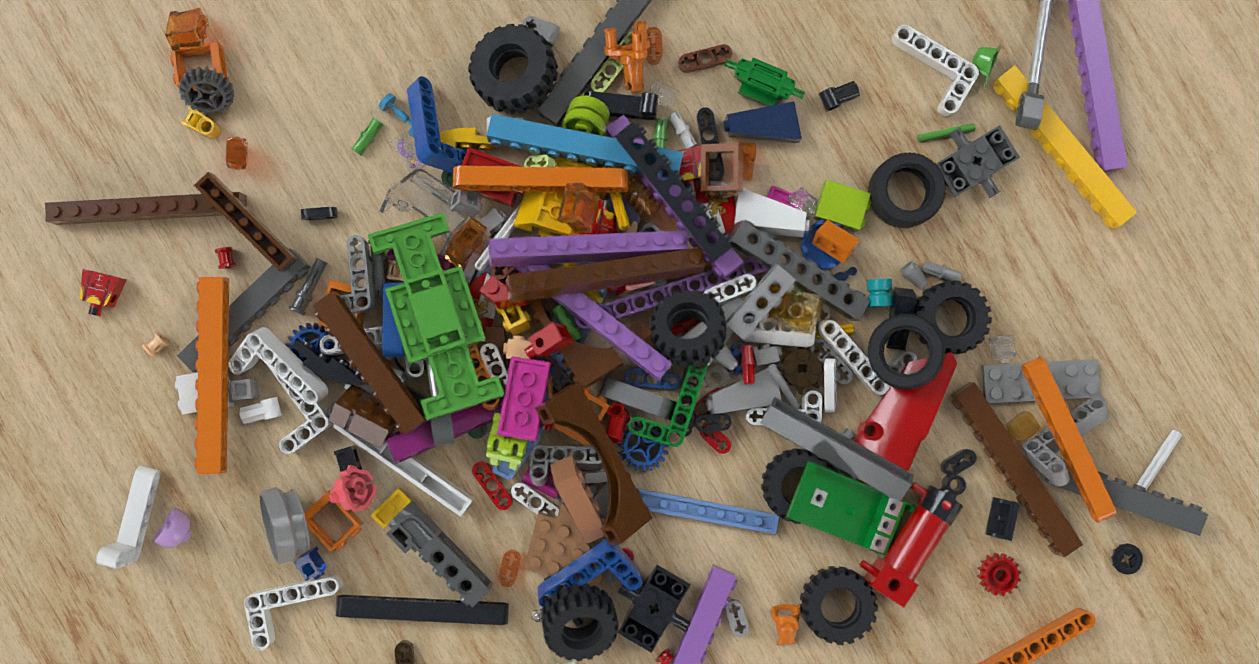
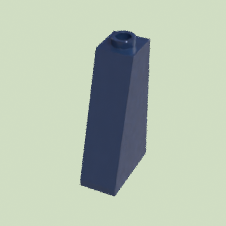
(765, 123)

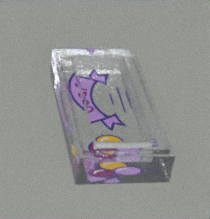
(406, 150)

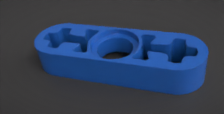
(657, 385)

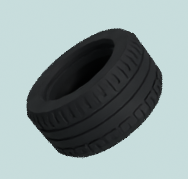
(927, 173)
(885, 331)

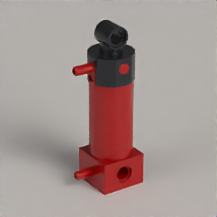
(916, 541)

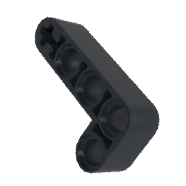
(634, 107)

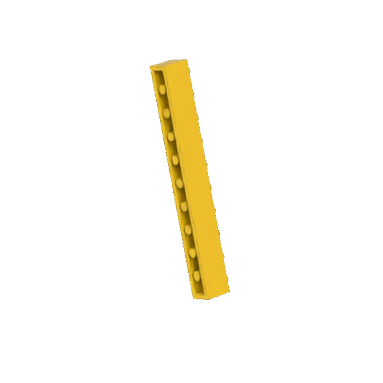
(1069, 155)

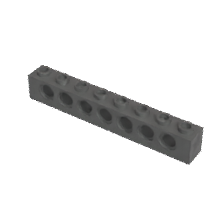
(857, 301)

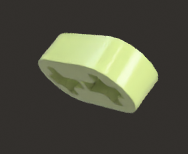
(539, 161)

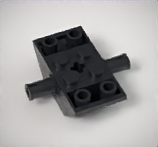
(647, 625)

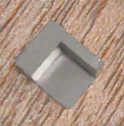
(244, 389)

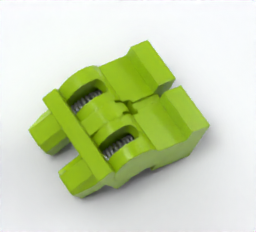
(504, 448)

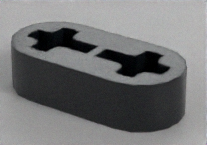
(319, 213)
(714, 427)
(955, 458)

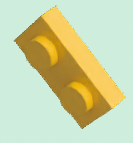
(390, 508)

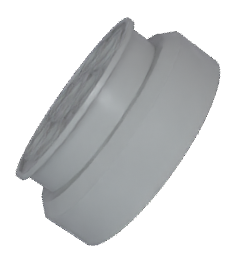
(283, 524)

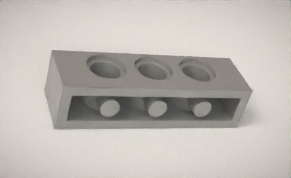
(761, 290)

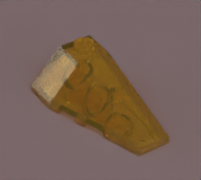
(796, 311)

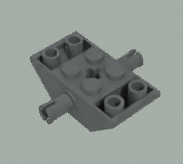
(989, 152)

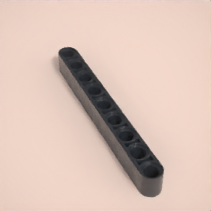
(421, 609)

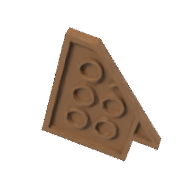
(556, 544)

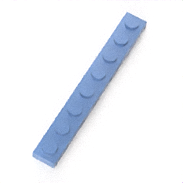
(710, 511)

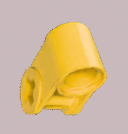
(199, 122)

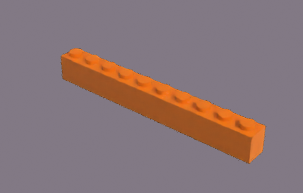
(212, 375)

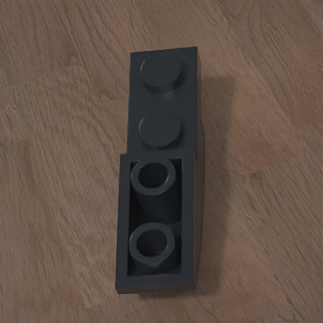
(334, 370)

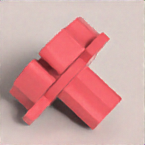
(352, 489)

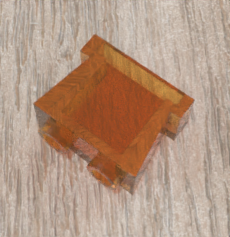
(186, 29)
(578, 207)
(465, 242)

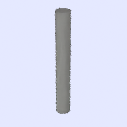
(783, 385)

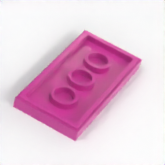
(523, 392)

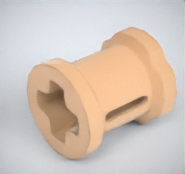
(155, 344)

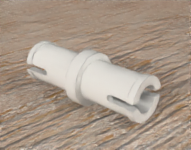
(682, 130)

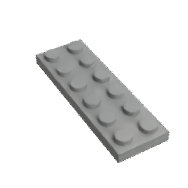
(1008, 384)

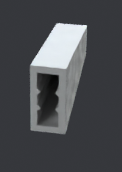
(742, 396)

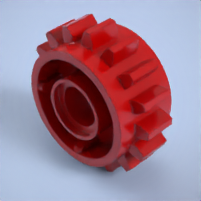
(1009, 576)

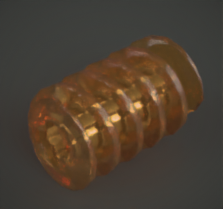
(639, 199)

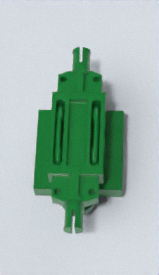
(763, 81)

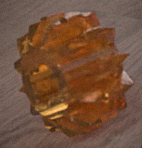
(236, 153)

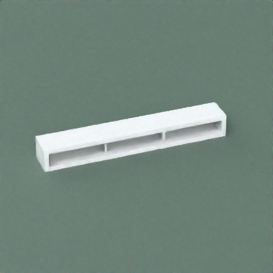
(417, 473)

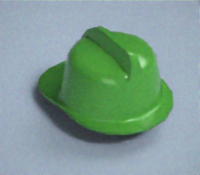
(985, 60)

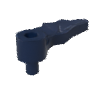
(843, 276)

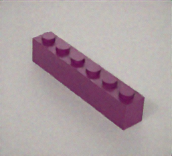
(463, 421)

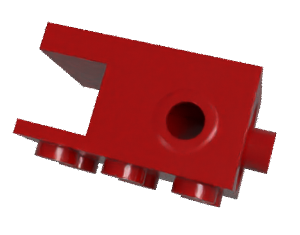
(477, 158)

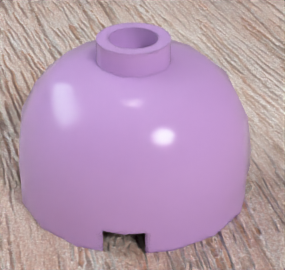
(174, 530)

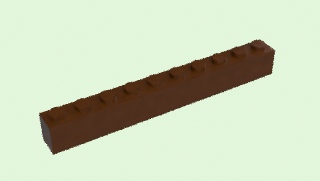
(132, 209)
(604, 274)
(1016, 470)

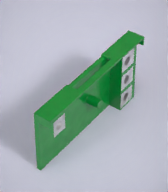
(847, 509)

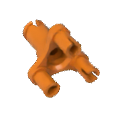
(630, 54)

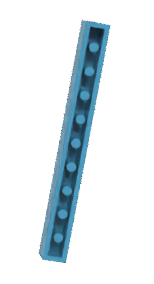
(571, 144)

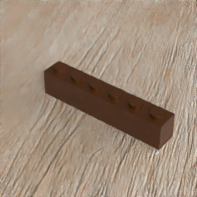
(245, 222)

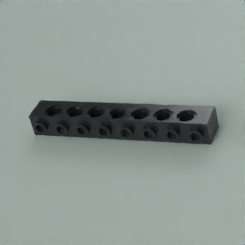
(626, 138)

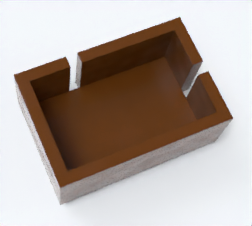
(369, 416)

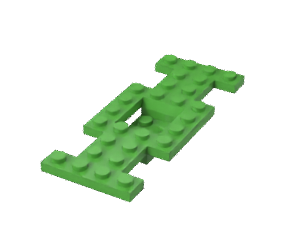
(441, 310)

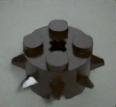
(812, 368)

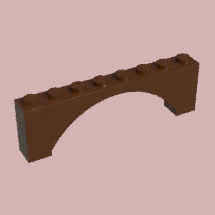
(586, 362)
(625, 507)

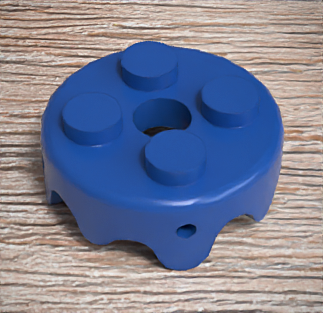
(813, 253)

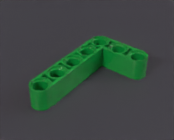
(679, 408)

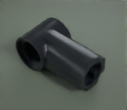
(834, 97)

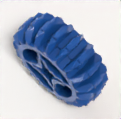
(307, 330)
(648, 461)

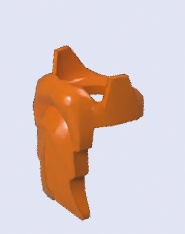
(786, 625)

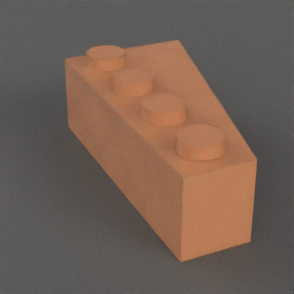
(578, 499)

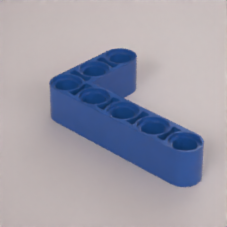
(426, 129)
(590, 570)

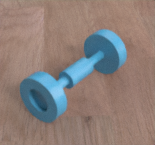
(387, 102)

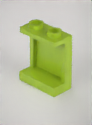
(842, 205)

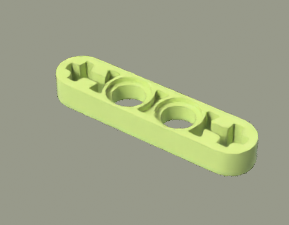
(610, 62)

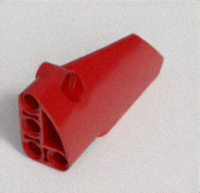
(906, 415)

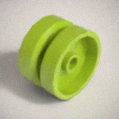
(587, 115)

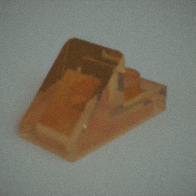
(748, 160)

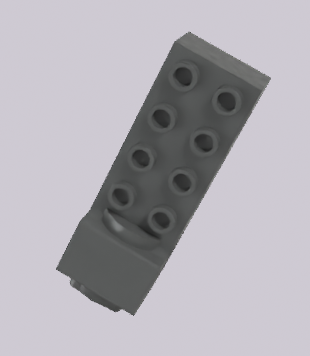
(428, 540)

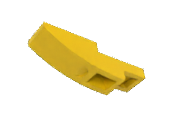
(465, 138)

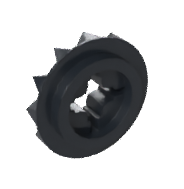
(1135, 560)

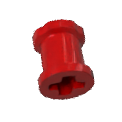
(225, 257)

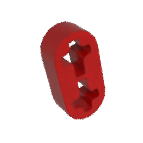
(711, 441)

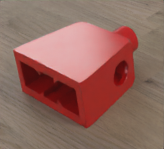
(549, 340)

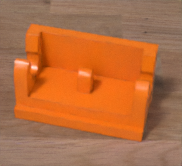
(835, 241)

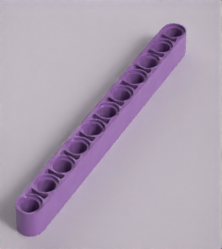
(665, 290)

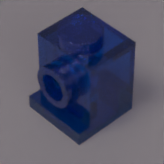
(310, 564)

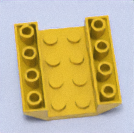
(543, 208)

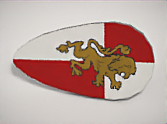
(720, 207)
(484, 308)

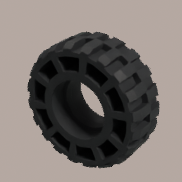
(495, 51)

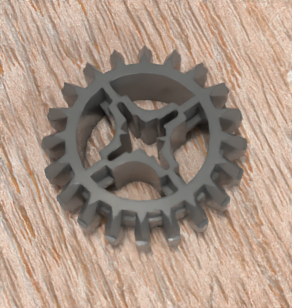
(207, 86)

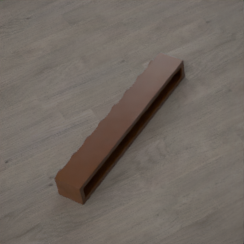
(370, 362)

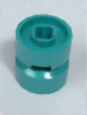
(880, 292)

